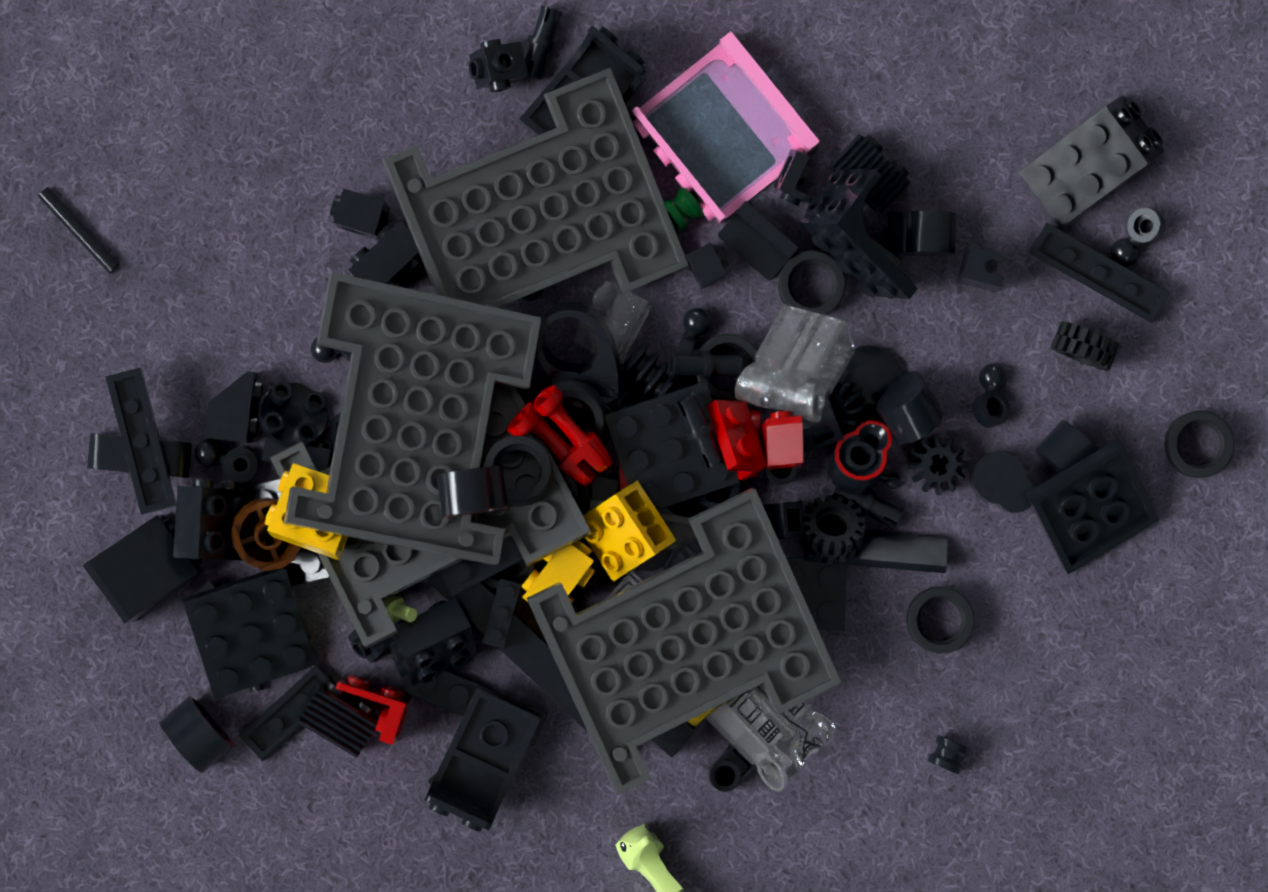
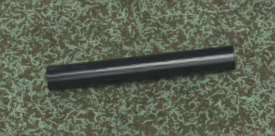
(78, 230)

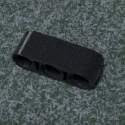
(107, 453)

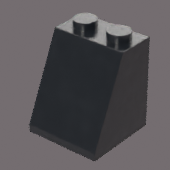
(141, 569)

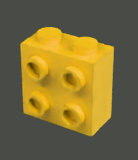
(626, 531)
(316, 541)
(566, 566)

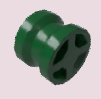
(683, 208)

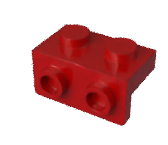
(737, 437)

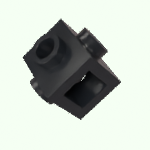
(497, 65)

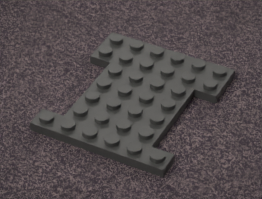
(542, 205)
(412, 412)
(377, 571)
(688, 639)

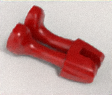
(571, 457)

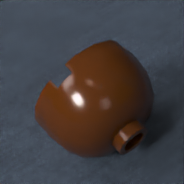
(254, 541)

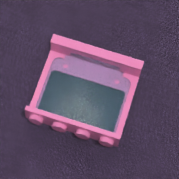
(723, 128)

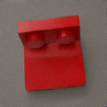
(391, 719)

